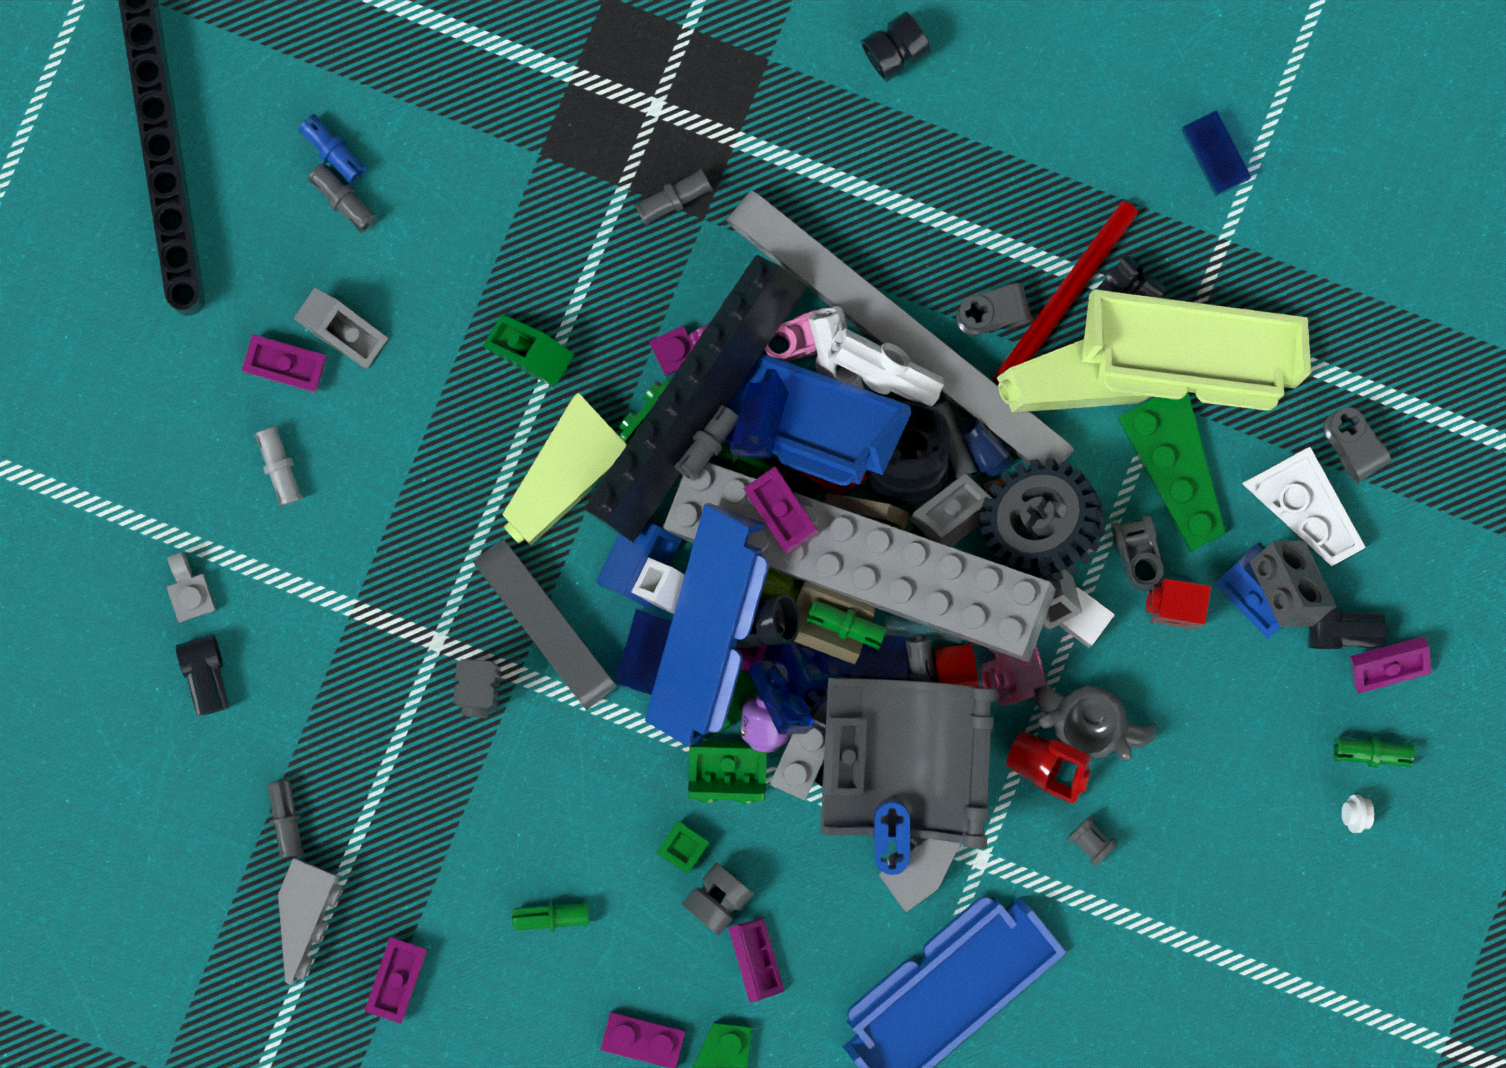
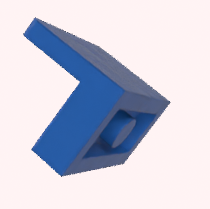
(629, 558)
(1246, 593)

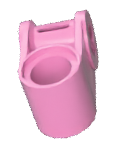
(799, 337)

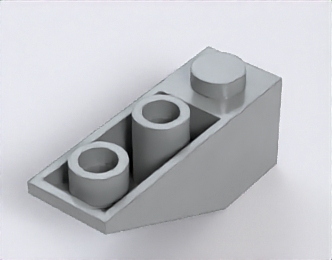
(924, 873)
(302, 906)

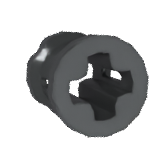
(1092, 840)

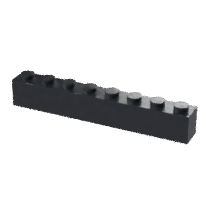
(693, 396)

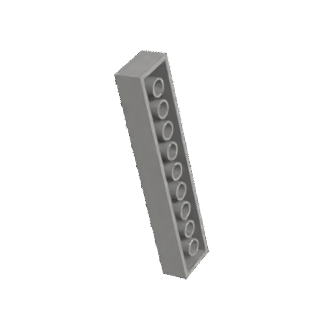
(885, 567)

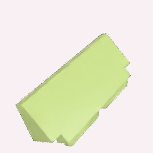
(1196, 348)

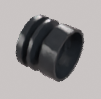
(919, 461)

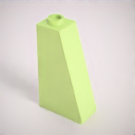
(1059, 382)
(564, 472)

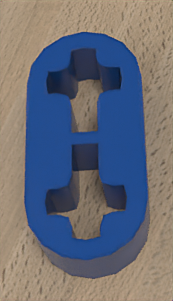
(901, 836)

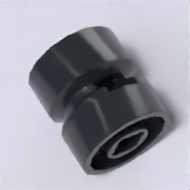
(900, 44)
(1128, 279)
(774, 623)

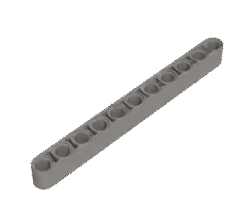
(888, 323)

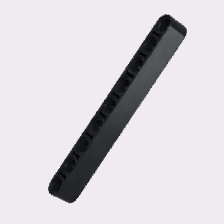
(168, 165)

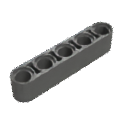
(544, 624)

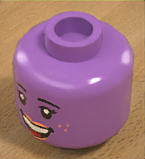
(758, 727)

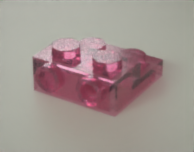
(1013, 677)

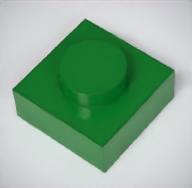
(682, 847)

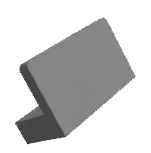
(952, 512)

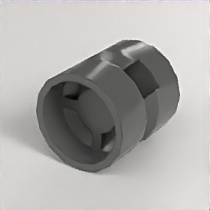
(708, 909)

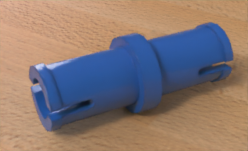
(332, 149)

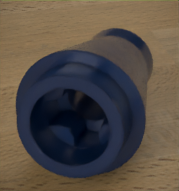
(987, 449)

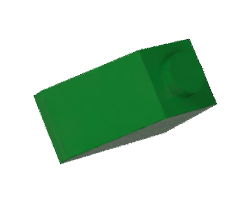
(528, 350)

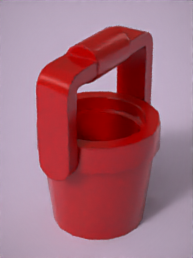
(1041, 761)

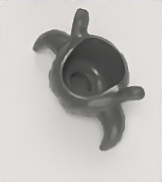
(1092, 722)

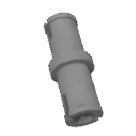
(278, 466)

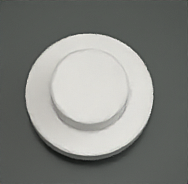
(1358, 813)

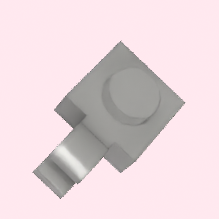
(190, 594)

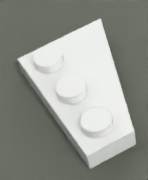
(1308, 505)

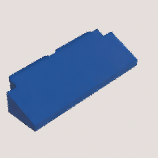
(829, 424)
(709, 618)
(953, 989)

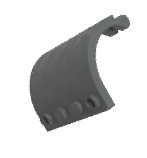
(911, 746)

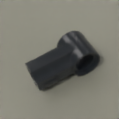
(1348, 630)
(201, 664)

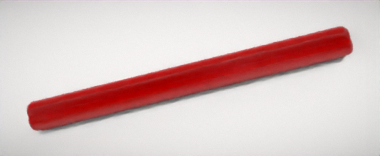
(1070, 287)

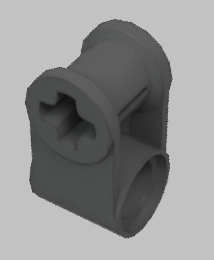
(1001, 309)
(1357, 447)
(1138, 549)

